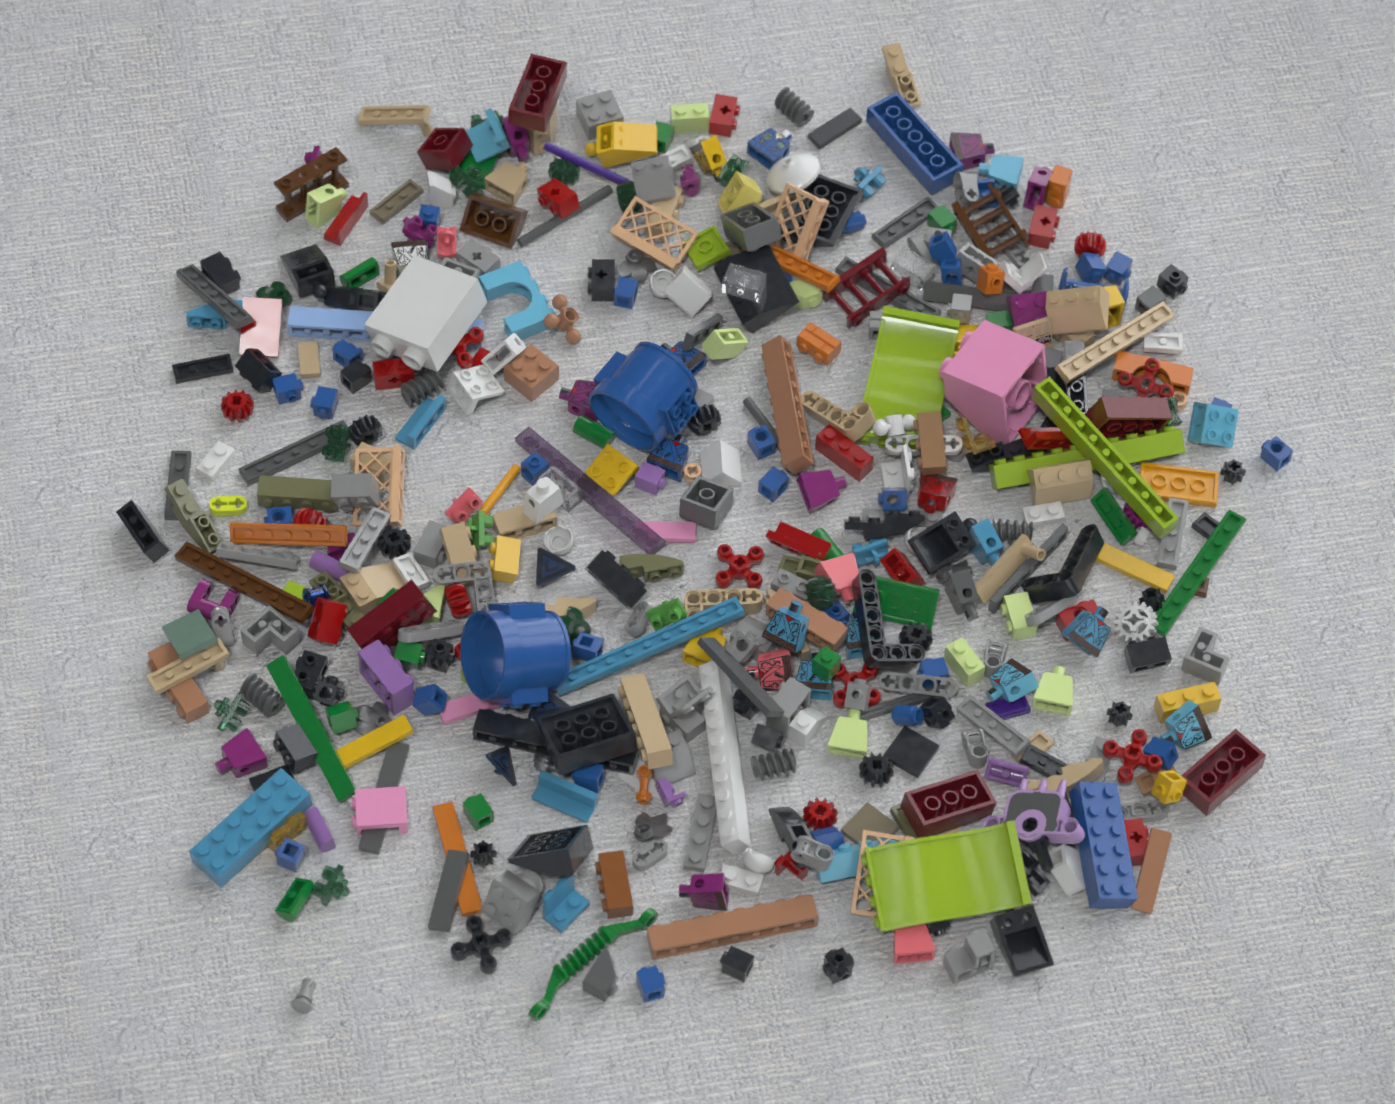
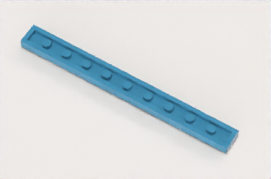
(651, 644)

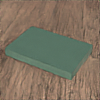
(189, 634)

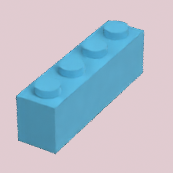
(845, 861)

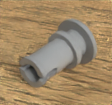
(303, 999)

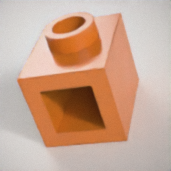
(990, 279)

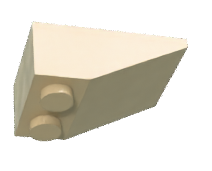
(370, 585)

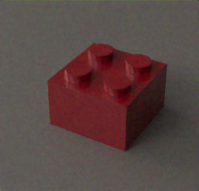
(445, 148)

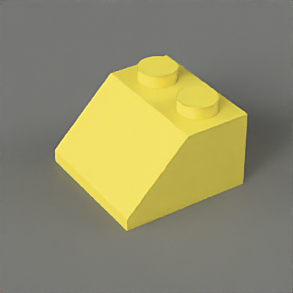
(739, 192)

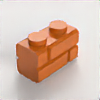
(1058, 186)
(818, 344)

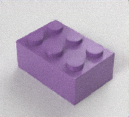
(386, 677)

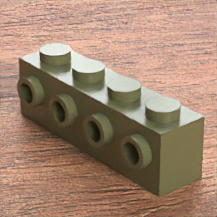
(295, 492)

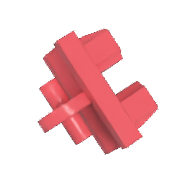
(446, 242)
(463, 506)

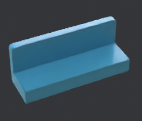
(421, 421)
(565, 796)

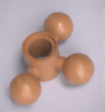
(565, 320)

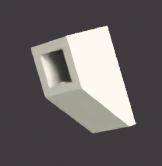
(1067, 869)

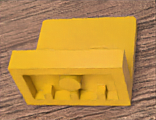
(611, 469)

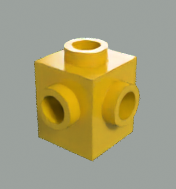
(1169, 787)

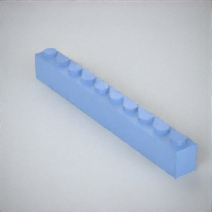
(338, 324)

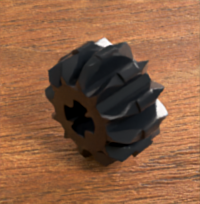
(705, 420)
(365, 430)
(394, 542)
(916, 635)
(876, 769)

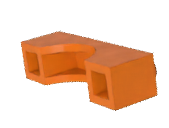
(1170, 373)

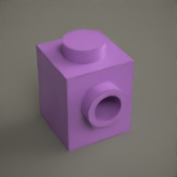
(650, 478)

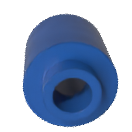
(855, 223)
(907, 715)

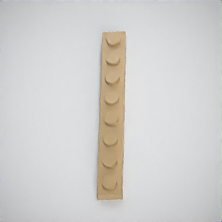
(1114, 342)

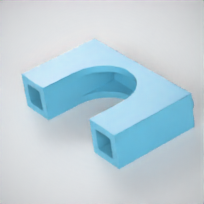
(517, 280)

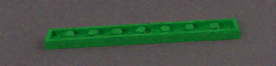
(1198, 571)
(312, 727)

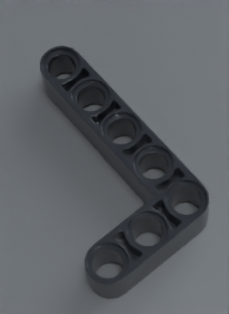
(1073, 572)
(875, 628)

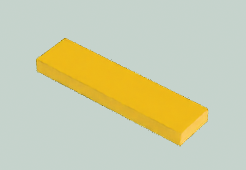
(1135, 568)
(375, 741)

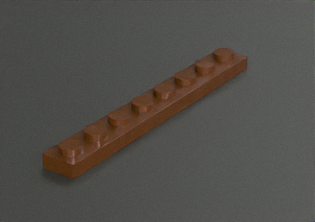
(244, 582)

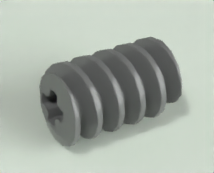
(793, 107)
(421, 385)
(1013, 531)
(261, 696)
(773, 763)

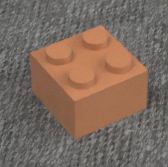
(531, 373)

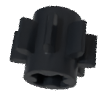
(1009, 195)
(1233, 471)
(1153, 598)
(1119, 714)
(483, 853)

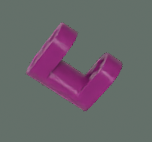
(200, 595)

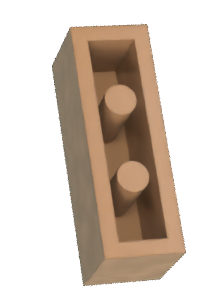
(930, 443)

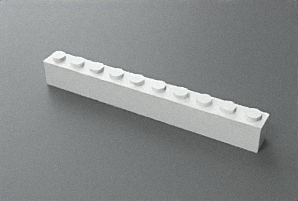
(725, 759)

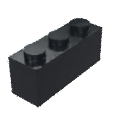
(142, 531)
(616, 578)

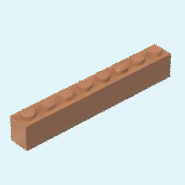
(787, 405)
(732, 927)

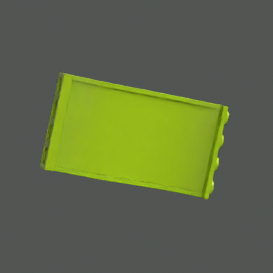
(907, 367)
(946, 877)

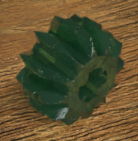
(564, 171)
(625, 194)
(820, 592)

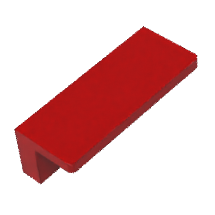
(346, 219)
(1044, 438)
(798, 541)

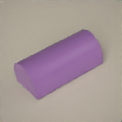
(323, 562)
(1005, 772)
(319, 830)

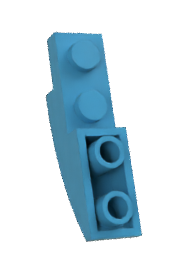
(207, 317)

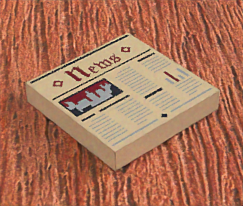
(1037, 330)

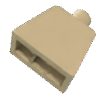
(508, 182)

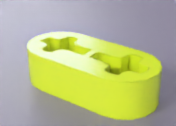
(228, 506)

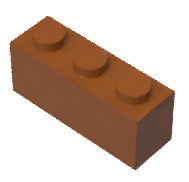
(614, 884)

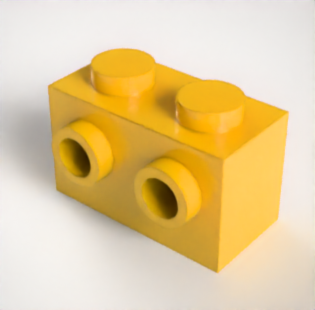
(504, 559)

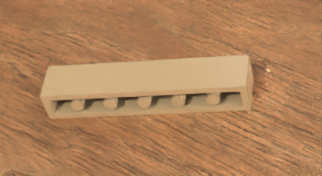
(645, 721)

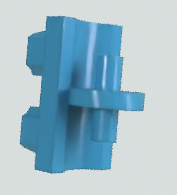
(874, 177)
(871, 552)

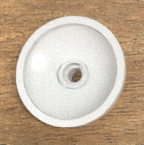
(796, 169)

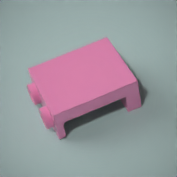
(380, 809)

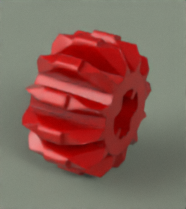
(1090, 243)
(237, 405)
(309, 516)
(458, 600)
(814, 809)

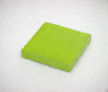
(707, 248)

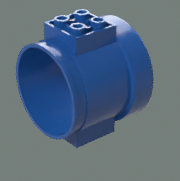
(644, 395)
(515, 653)

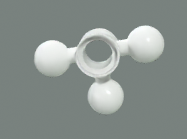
(893, 425)

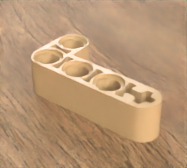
(850, 424)
(749, 598)

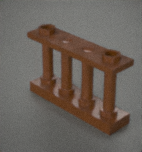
(299, 178)
(971, 227)

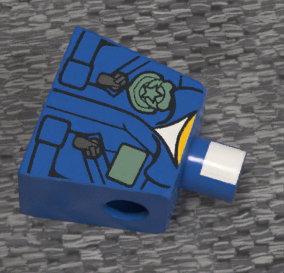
(769, 147)

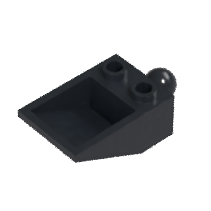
(309, 271)
(943, 541)
(1022, 941)

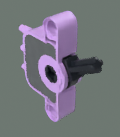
(1039, 819)

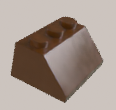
(493, 220)

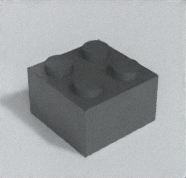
(706, 502)

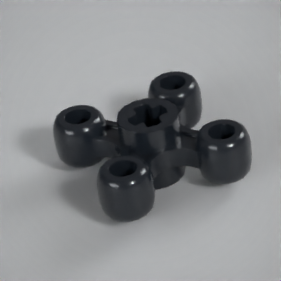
(481, 944)

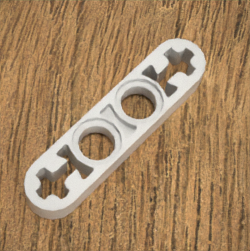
(908, 438)

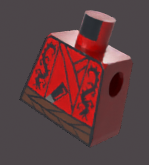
(935, 492)

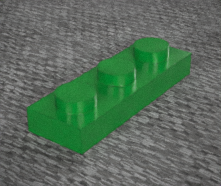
(1114, 516)

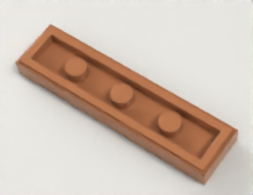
(1151, 870)

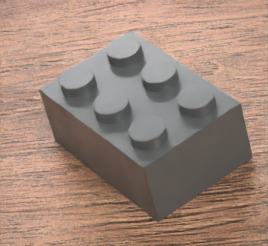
(751, 227)

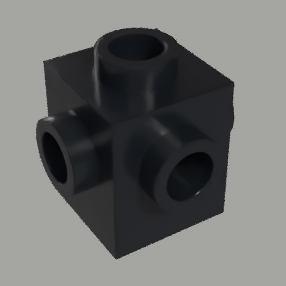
(1172, 281)
(440, 655)
(323, 694)
(744, 705)
(937, 712)
(838, 965)

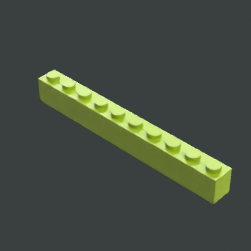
(1132, 448)
(1105, 458)

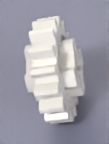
(1129, 617)

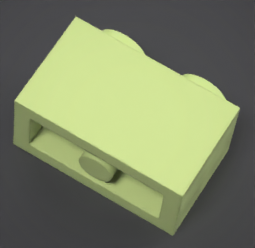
(690, 117)
(724, 343)
(1014, 609)
(964, 662)

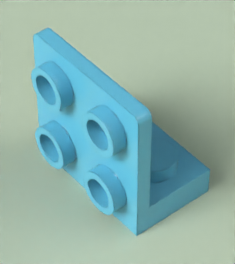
(488, 138)
(1213, 424)

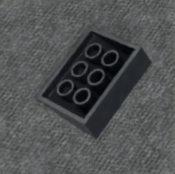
(842, 203)
(776, 297)
(587, 734)
(554, 851)

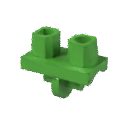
(477, 528)
(666, 613)

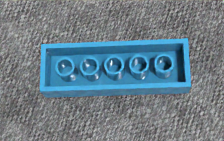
(249, 827)

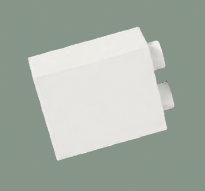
(425, 314)

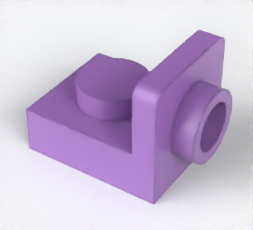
(666, 790)

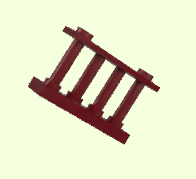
(862, 271)

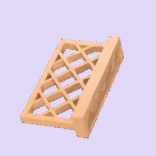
(812, 220)
(647, 249)
(395, 481)
(877, 835)

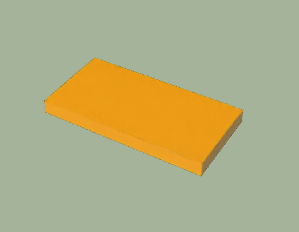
(1182, 483)

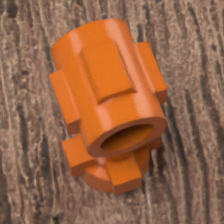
(644, 776)

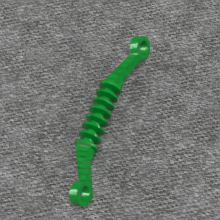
(605, 934)

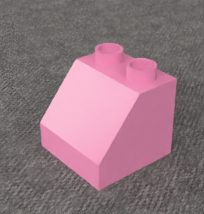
(995, 380)

